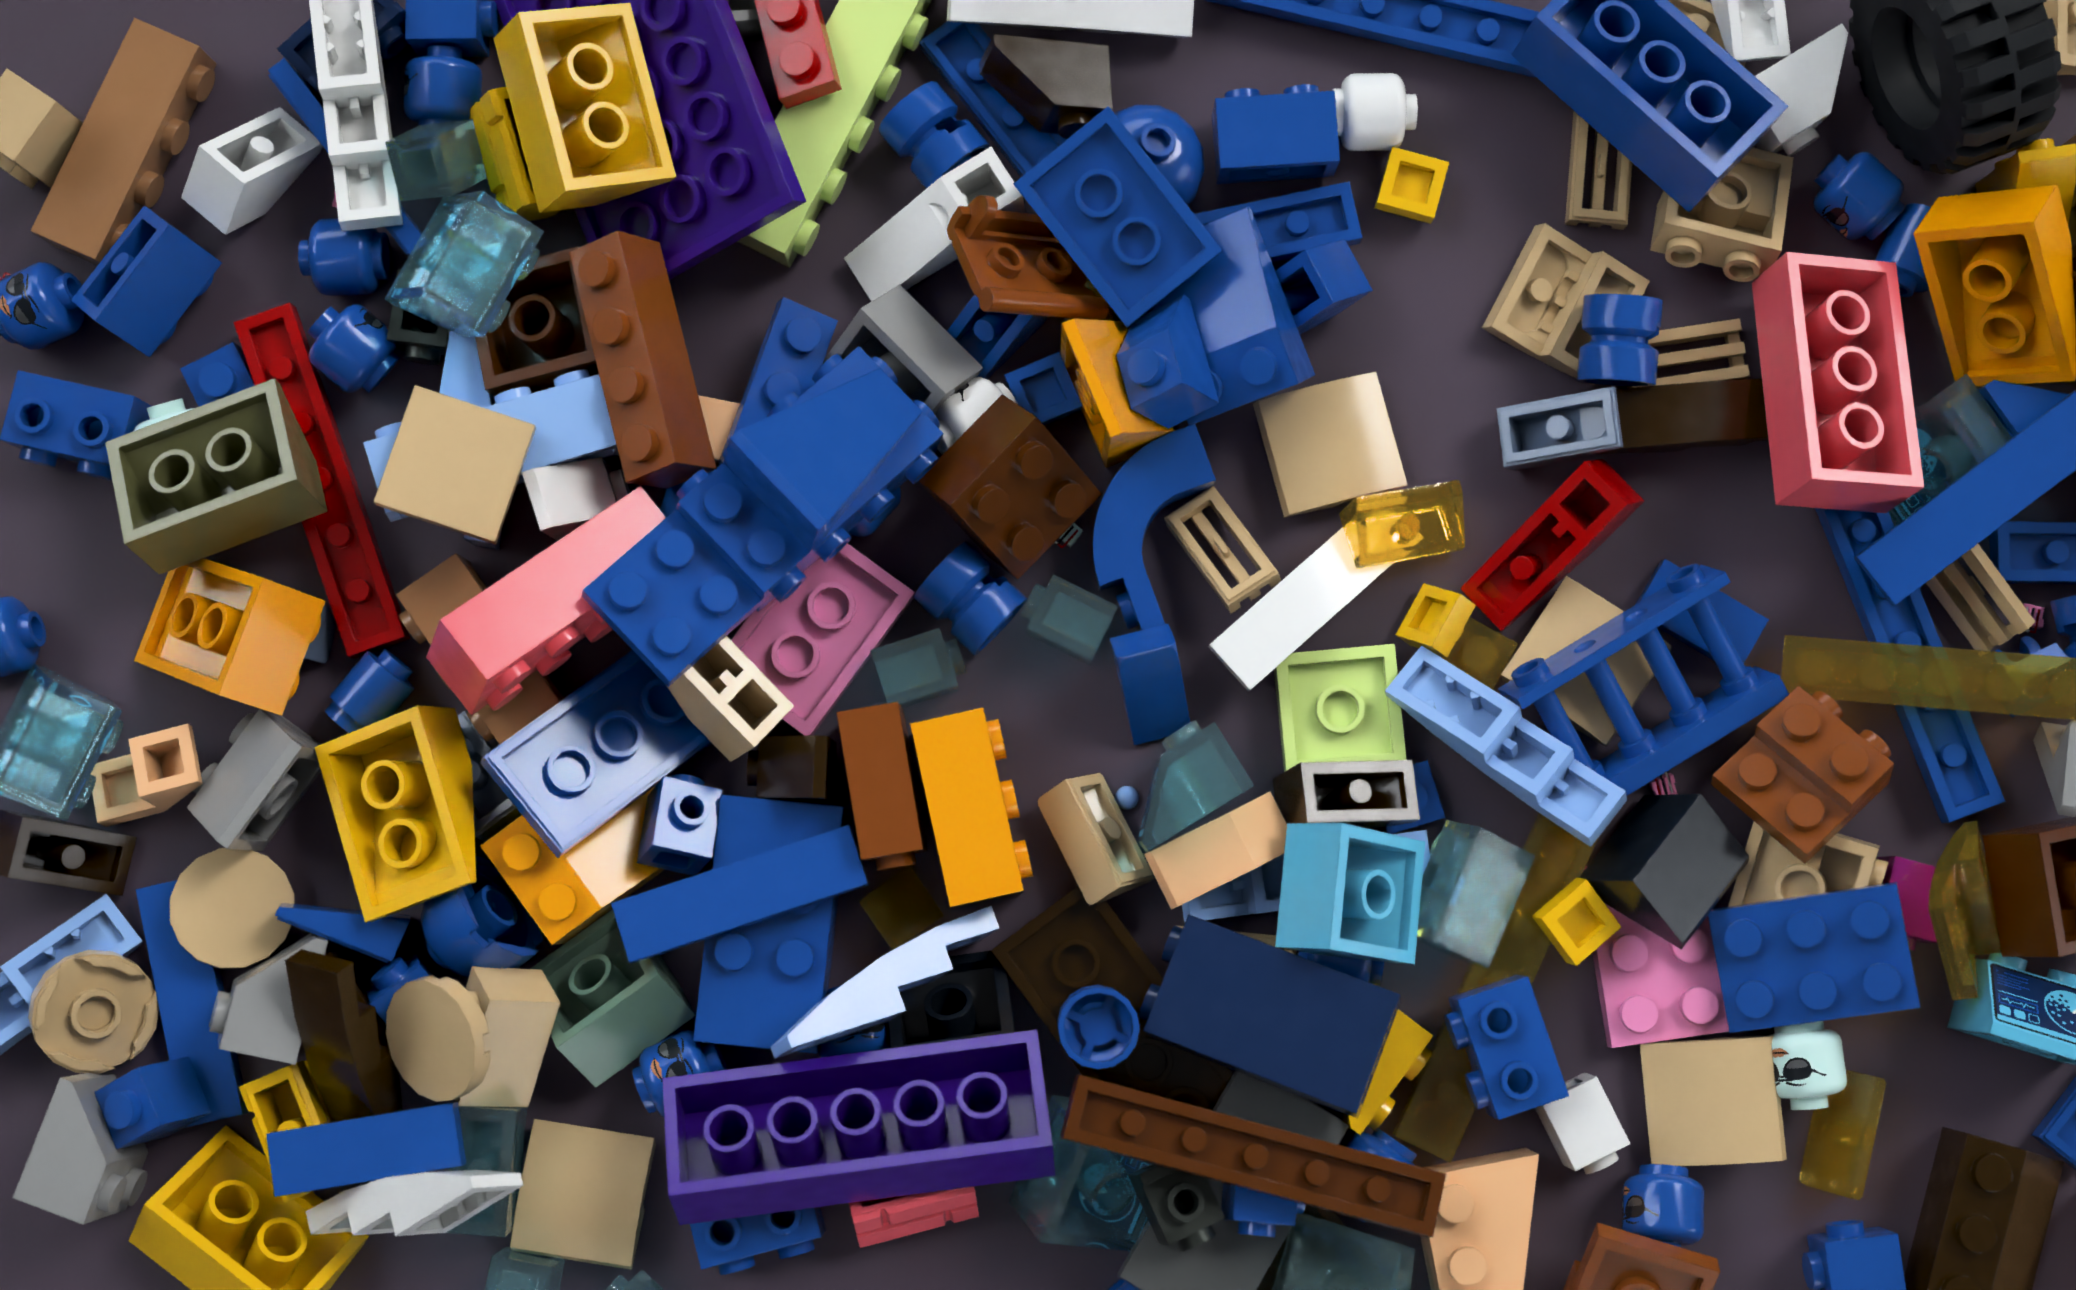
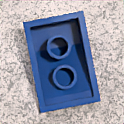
(1243, 318)

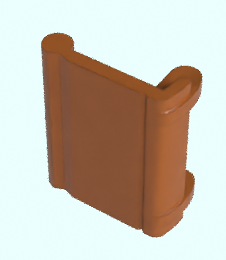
(1019, 264)

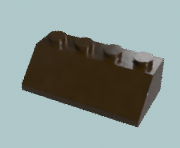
(1982, 1216)

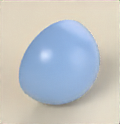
(1127, 797)

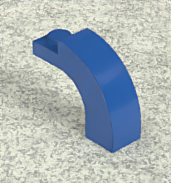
(1144, 486)

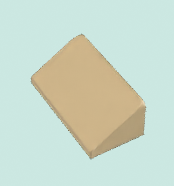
(1094, 838)

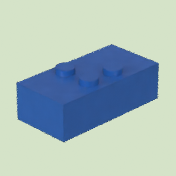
(1652, 88)
(776, 969)

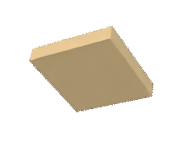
(455, 464)

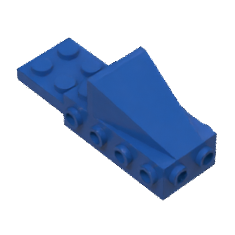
(767, 512)

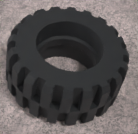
(1957, 76)

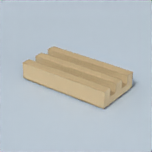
(1596, 215)
(1733, 350)
(1247, 585)
(1969, 608)

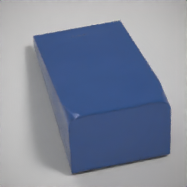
(1151, 683)
(347, 927)

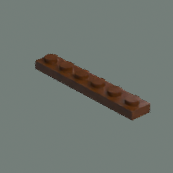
(1253, 1156)

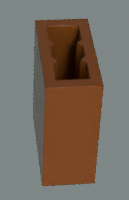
(882, 785)

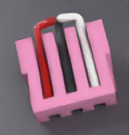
(2037, 614)
(1663, 785)

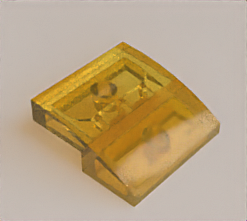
(1963, 910)

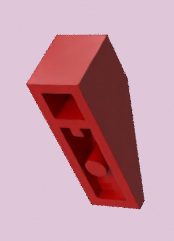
(1552, 542)

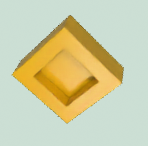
(1411, 185)
(1435, 619)
(1576, 921)

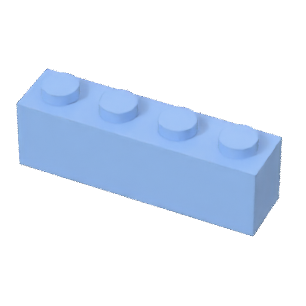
(568, 420)

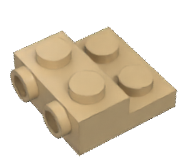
(1734, 224)
(1779, 874)

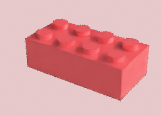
(1836, 383)
(536, 610)

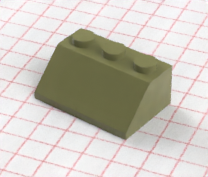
(214, 478)

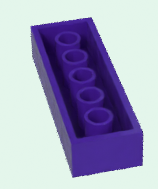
(856, 1127)

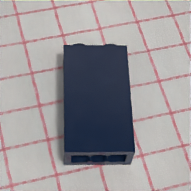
(1270, 1014)

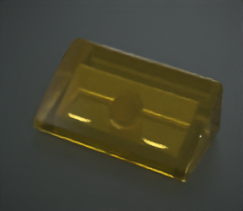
(1405, 524)
(1844, 1137)

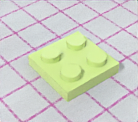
(1338, 706)

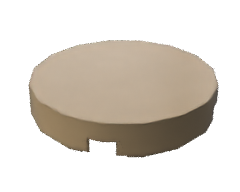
(228, 908)
(93, 1011)
(437, 1038)

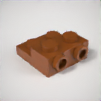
(1805, 772)
(1635, 1262)

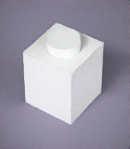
(1584, 1126)

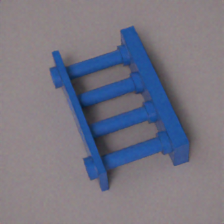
(1692, 721)

